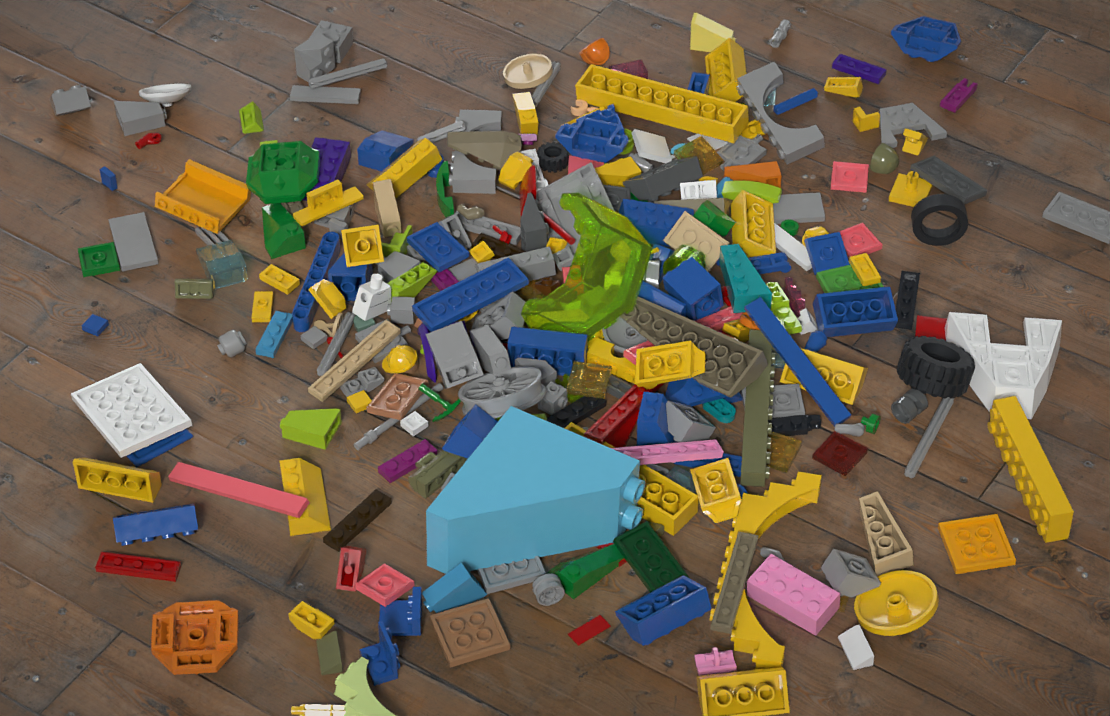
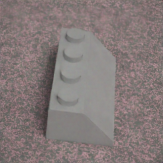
(533, 264)

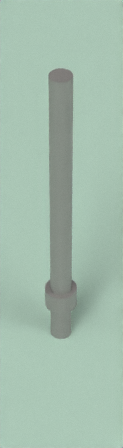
(372, 435)

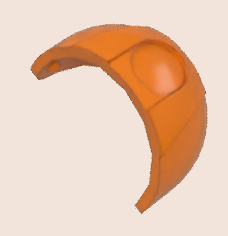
(596, 52)

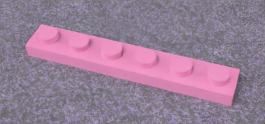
(674, 452)

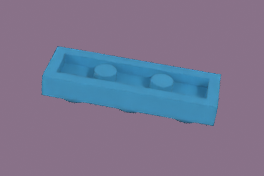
(274, 334)

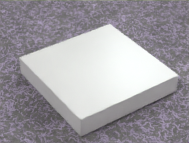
(651, 146)

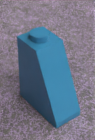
(453, 590)

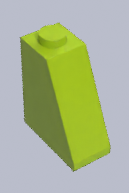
(311, 426)

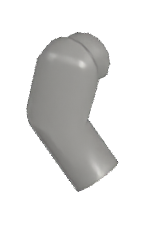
(850, 429)

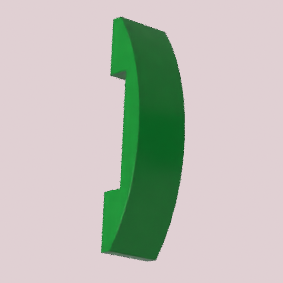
(442, 180)

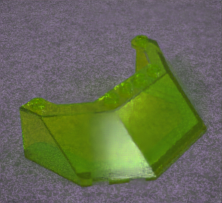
(601, 276)

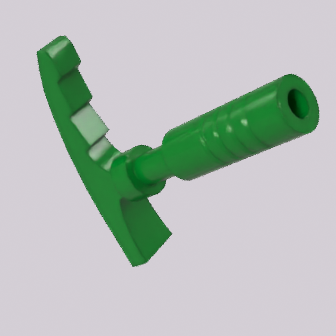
(436, 397)

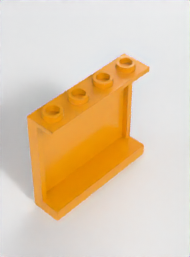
(204, 197)

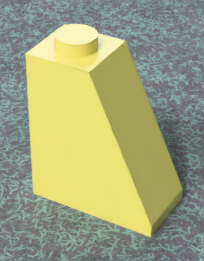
(707, 34)

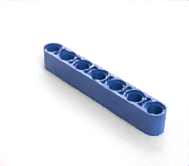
(324, 259)

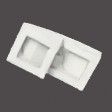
(698, 190)

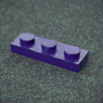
(859, 68)

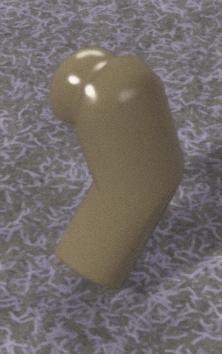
(470, 213)

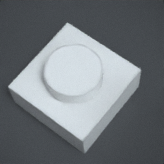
(414, 423)

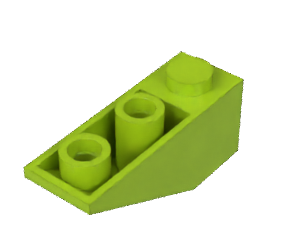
(412, 281)

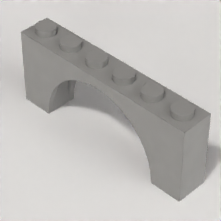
(790, 142)
(467, 175)

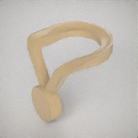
(324, 327)

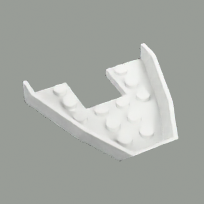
(1008, 368)

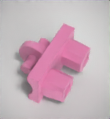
(715, 662)

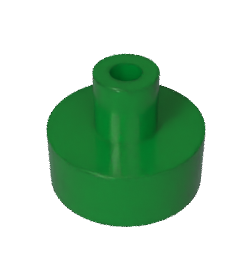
(872, 423)

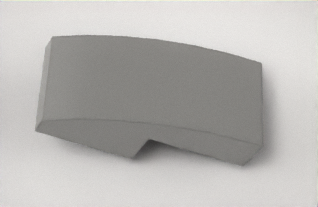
(366, 381)

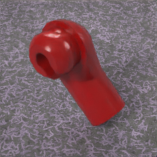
(148, 139)

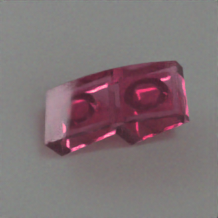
(796, 302)

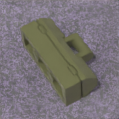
(434, 474)

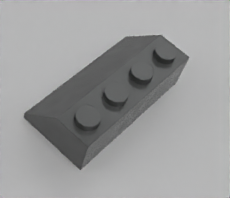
(664, 178)

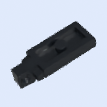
(795, 424)

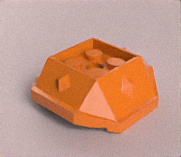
(195, 636)

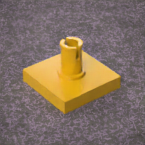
(909, 189)

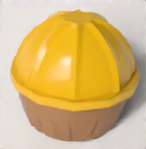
(401, 360)

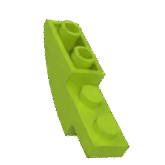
(781, 309)

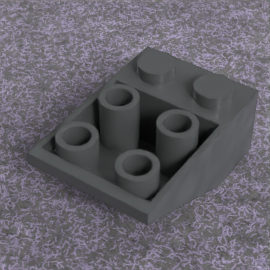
(532, 226)

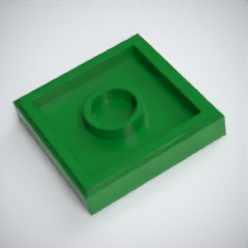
(98, 259)

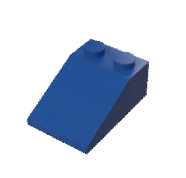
(382, 149)

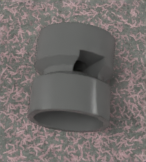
(909, 406)

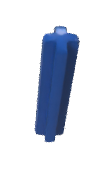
(795, 101)

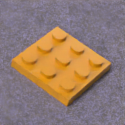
(976, 544)

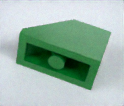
(714, 218)

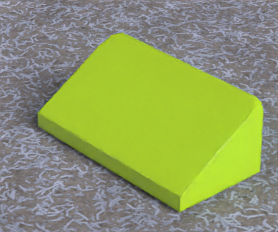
(251, 118)

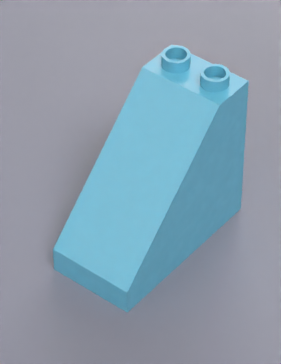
(532, 495)

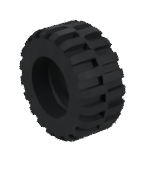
(935, 367)

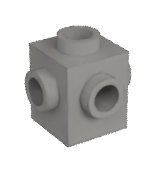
(554, 399)

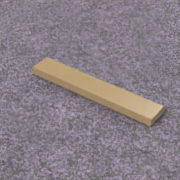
(354, 360)

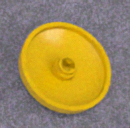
(898, 605)

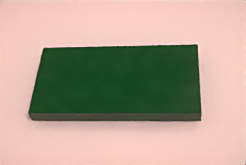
(649, 557)

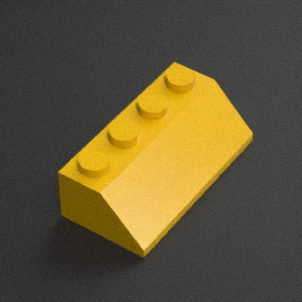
(725, 66)
(409, 166)
(753, 225)
(841, 376)
(117, 479)
(305, 481)
(744, 693)

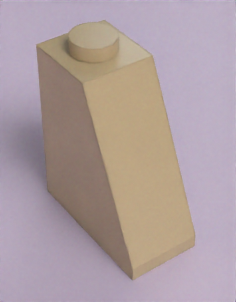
(386, 208)

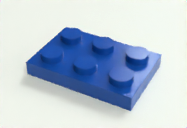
(438, 247)

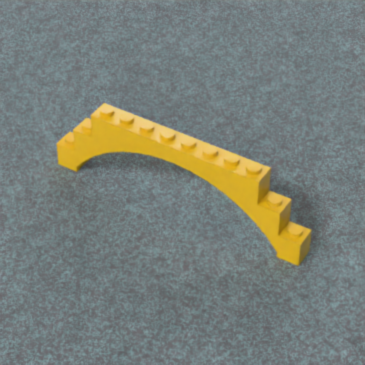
(755, 517)

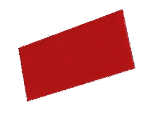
(589, 630)

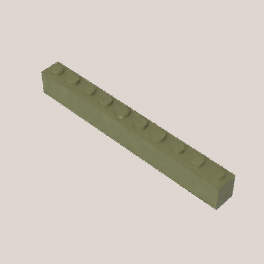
(756, 418)

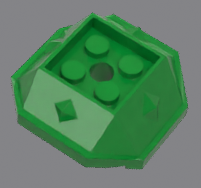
(283, 171)

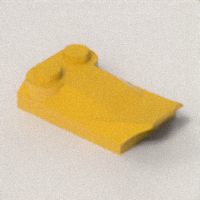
(668, 363)
(717, 490)

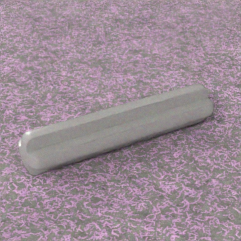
(442, 133)

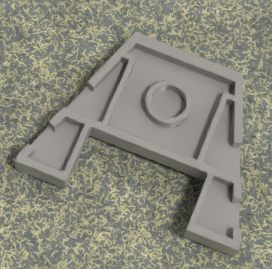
(897, 118)

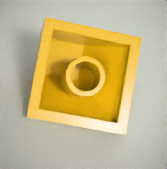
(362, 245)

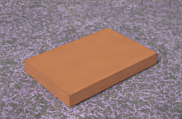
(397, 396)

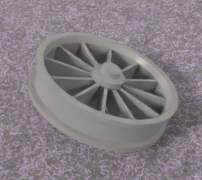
(496, 393)

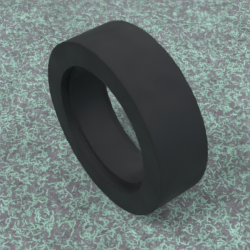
(935, 203)

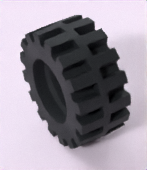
(555, 150)

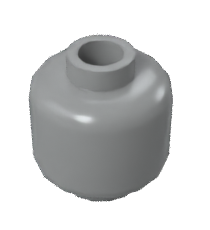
(231, 343)

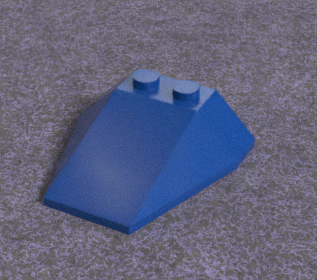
(927, 38)

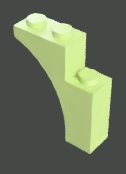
(354, 689)

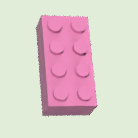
(793, 594)

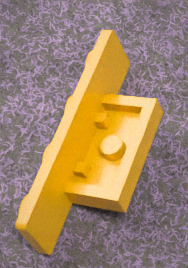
(326, 201)

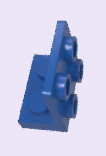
(404, 616)
(382, 658)

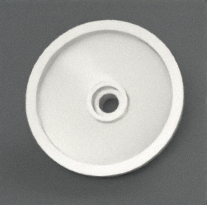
(165, 93)

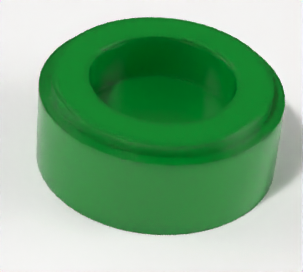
(790, 227)

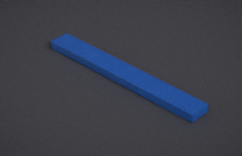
(797, 362)

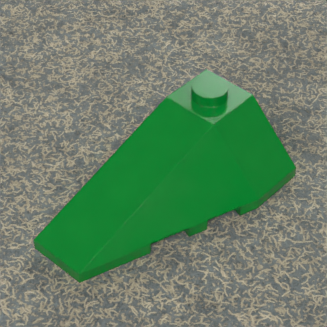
(281, 231)
(587, 569)

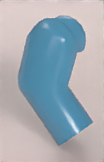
(719, 187)

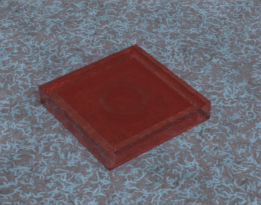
(840, 453)

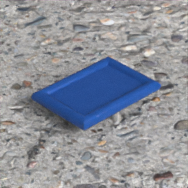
(156, 449)

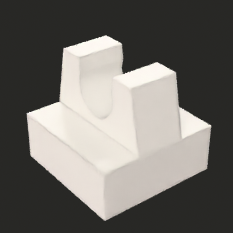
(807, 321)

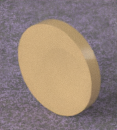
(528, 71)

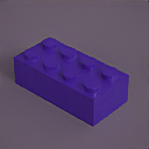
(333, 160)

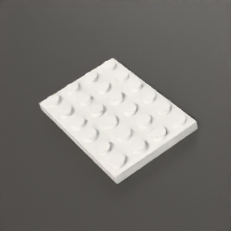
(131, 410)

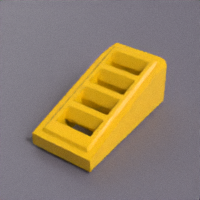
(844, 85)

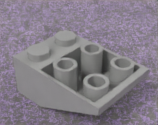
(454, 355)

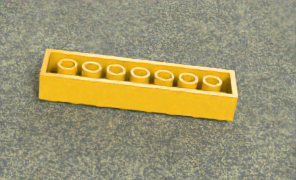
(1030, 469)
(662, 498)

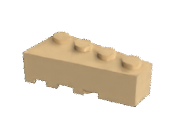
(885, 540)

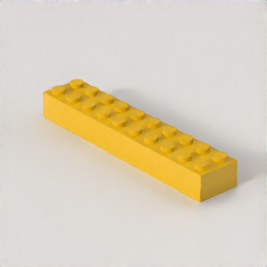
(663, 103)

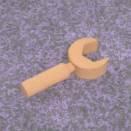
(583, 108)

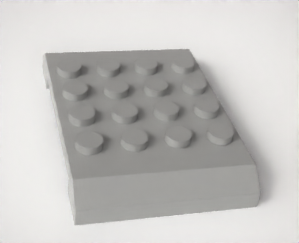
(582, 181)

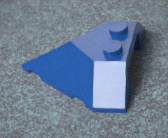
(594, 136)
(692, 393)

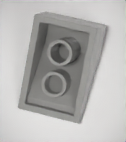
(502, 316)

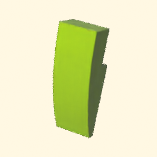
(762, 190)

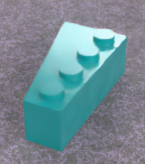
(741, 278)

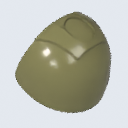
(884, 159)

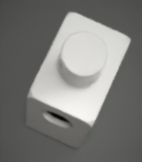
(372, 298)

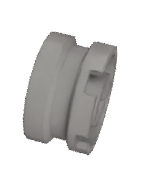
(548, 589)

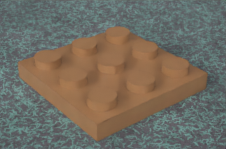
(469, 632)

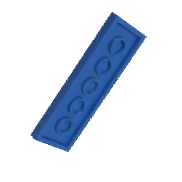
(470, 295)

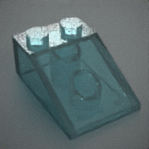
(223, 264)

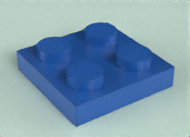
(826, 252)

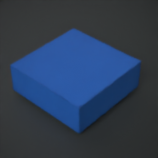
(108, 178)
(95, 325)

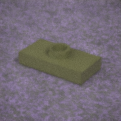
(194, 288)

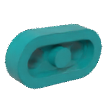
(721, 410)

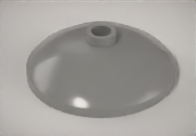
(620, 333)

